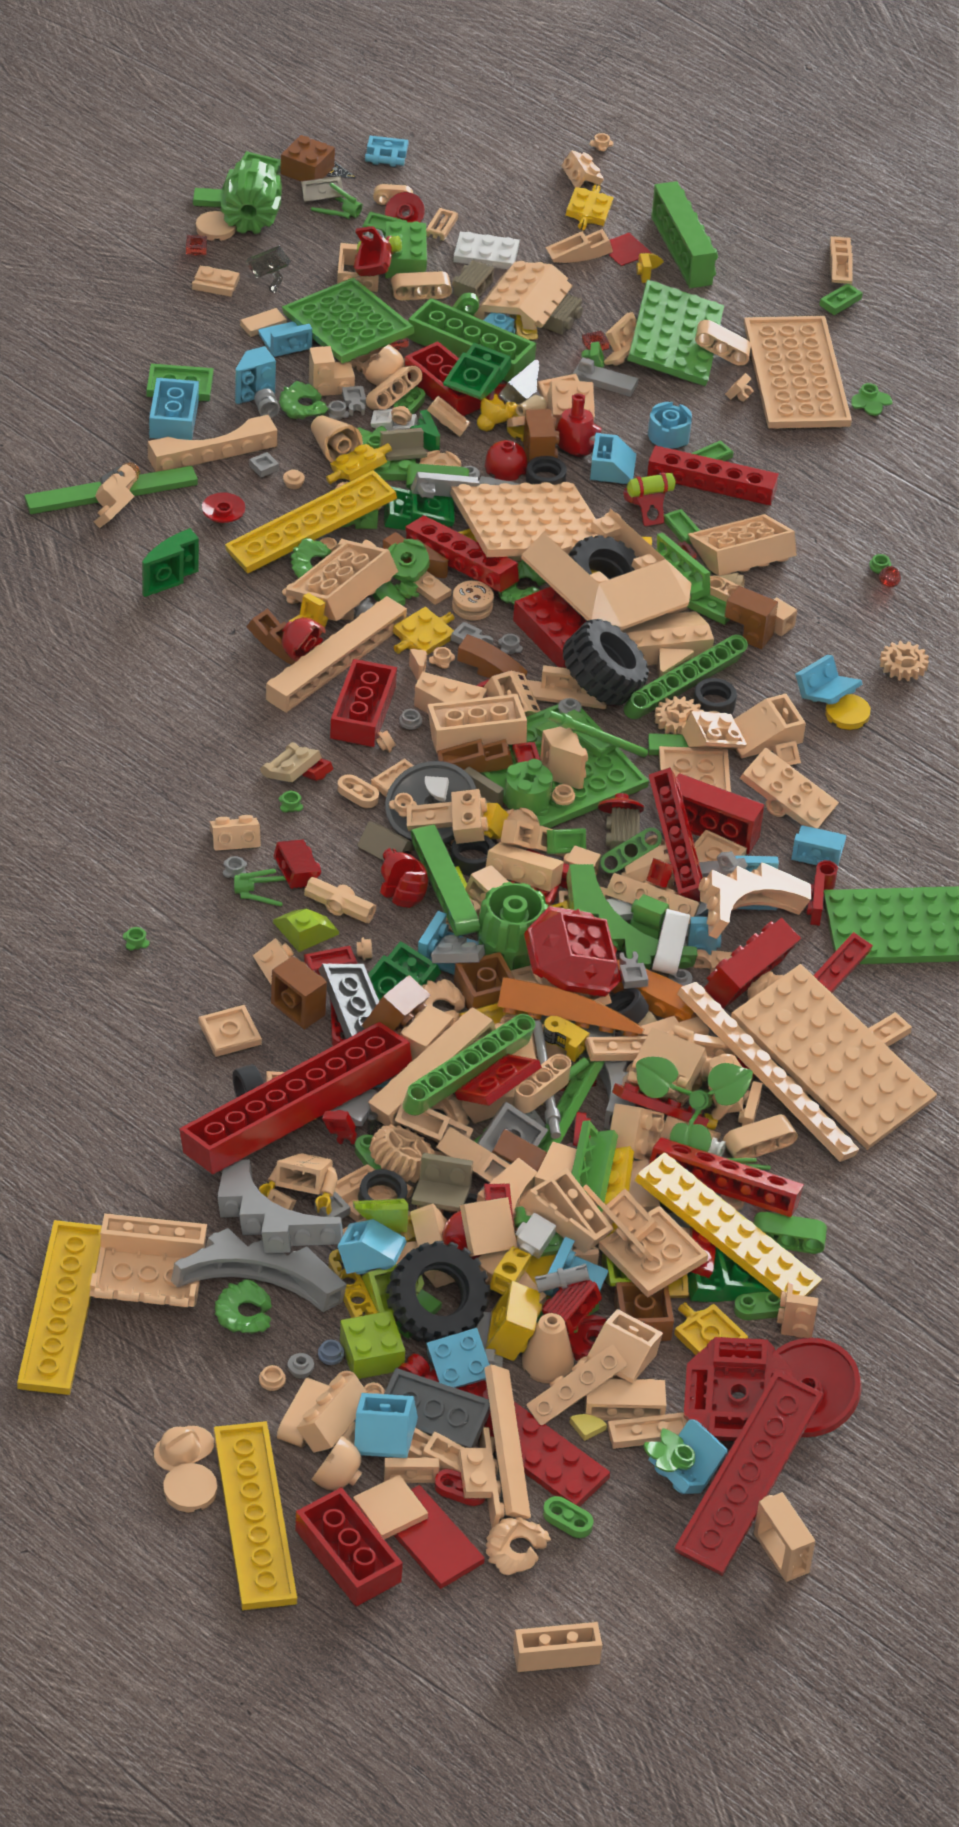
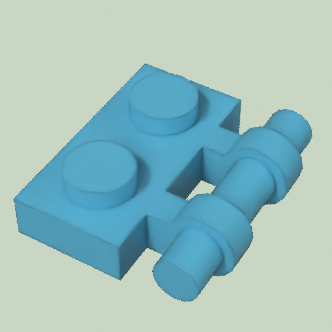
(390, 147)

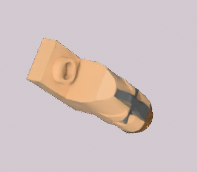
(115, 492)

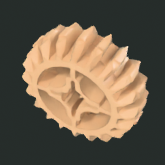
(399, 1151)

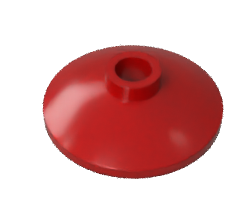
(405, 202)
(223, 507)
(620, 801)

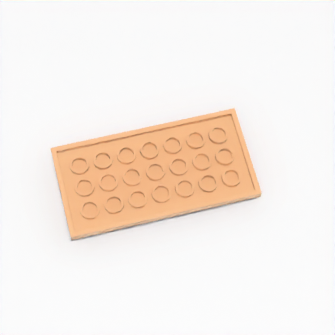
(797, 372)
(833, 1056)

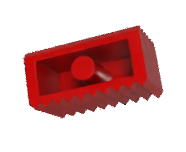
(296, 862)
(574, 1303)

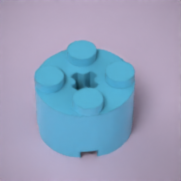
(670, 425)

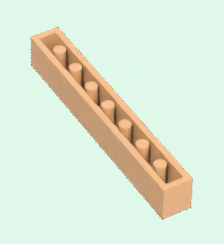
(334, 654)

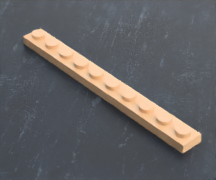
(768, 1071)

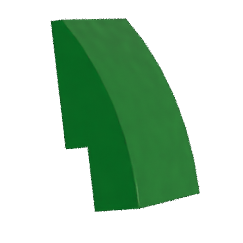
(478, 371)
(410, 507)
(170, 562)
(398, 965)
(725, 1282)

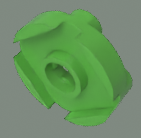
(419, 559)

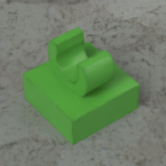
(595, 354)

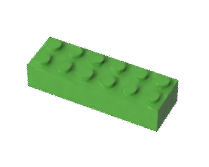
(684, 234)
(460, 330)

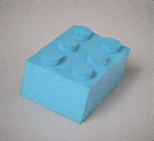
(174, 409)

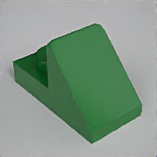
(431, 436)

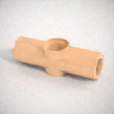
(340, 900)

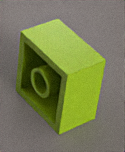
(372, 1344)

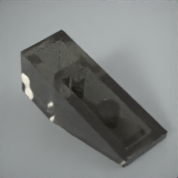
(522, 385)

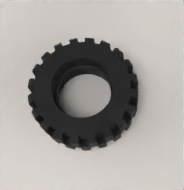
(603, 555)
(605, 662)
(452, 1262)

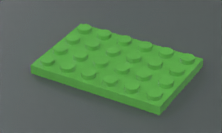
(349, 319)
(668, 330)
(898, 922)

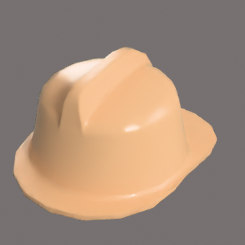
(183, 1446)

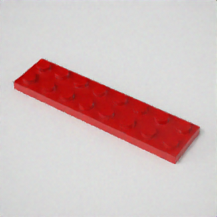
(547, 1455)
(749, 1472)

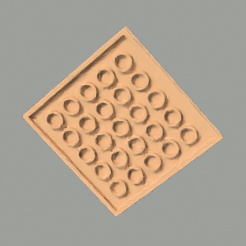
(514, 516)

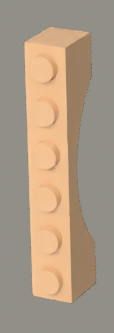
(173, 453)

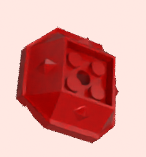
(573, 951)
(722, 1370)

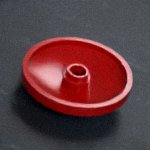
(830, 1371)

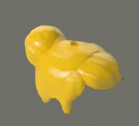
(494, 412)

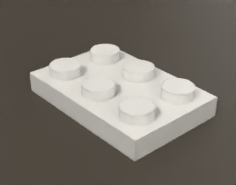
(487, 249)

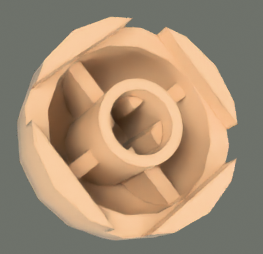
(386, 364)
(339, 1466)

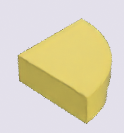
(587, 1425)

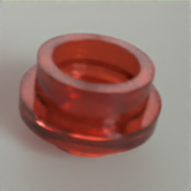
(890, 576)

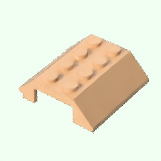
(528, 291)
(140, 1259)

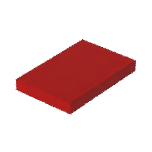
(498, 1079)

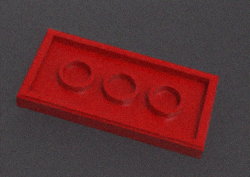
(439, 1544)

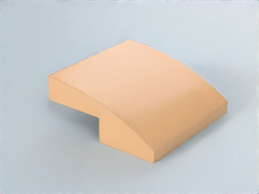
(349, 1187)

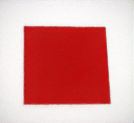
(626, 249)

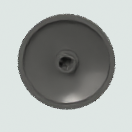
(413, 783)

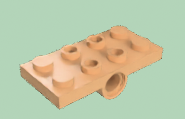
(788, 790)

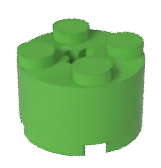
(528, 786)

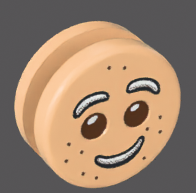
(472, 600)

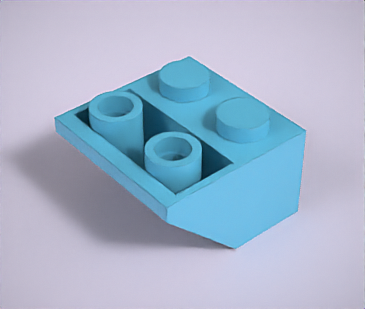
(254, 373)
(612, 460)
(370, 1246)
(385, 1425)

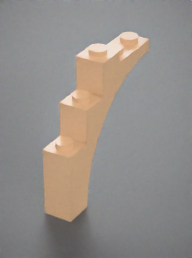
(745, 888)
(521, 1180)

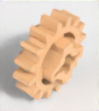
(904, 660)
(674, 714)

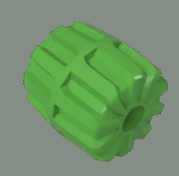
(251, 196)
(505, 918)

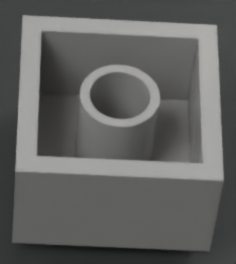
(515, 1122)

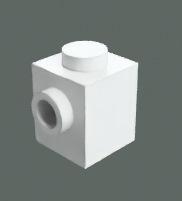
(535, 1235)

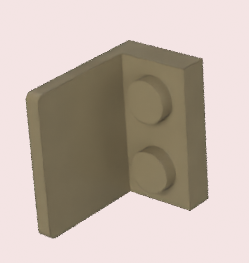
(443, 1182)

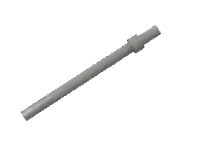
(552, 1114)

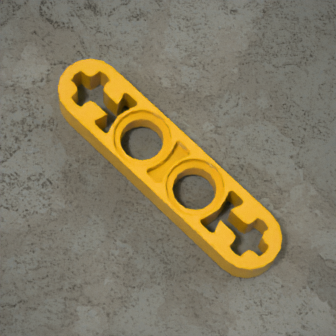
(357, 1289)

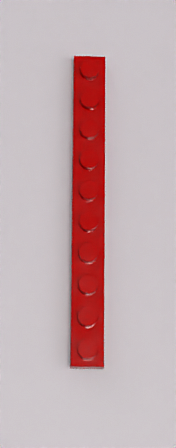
(838, 966)

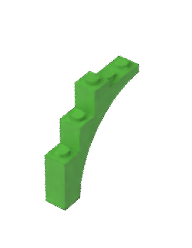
(587, 896)

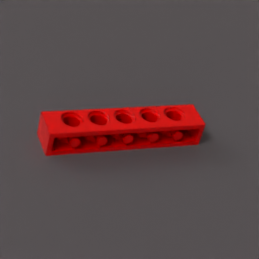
(714, 475)
(464, 554)
(677, 833)
(734, 1178)

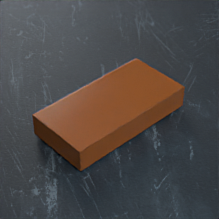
(512, 1147)

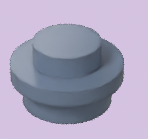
(331, 1352)

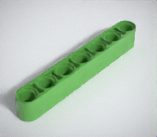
(685, 676)
(445, 880)
(468, 1064)

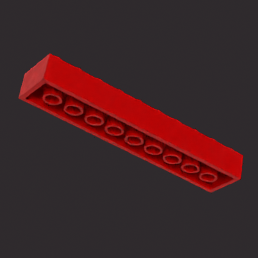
(295, 1097)

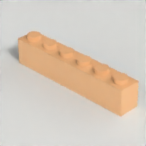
(461, 1035)

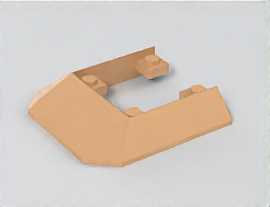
(624, 600)

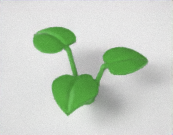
(726, 1080)

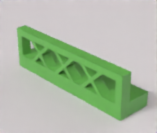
(699, 586)
(598, 1159)

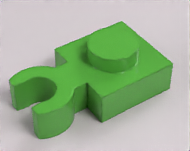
(367, 521)

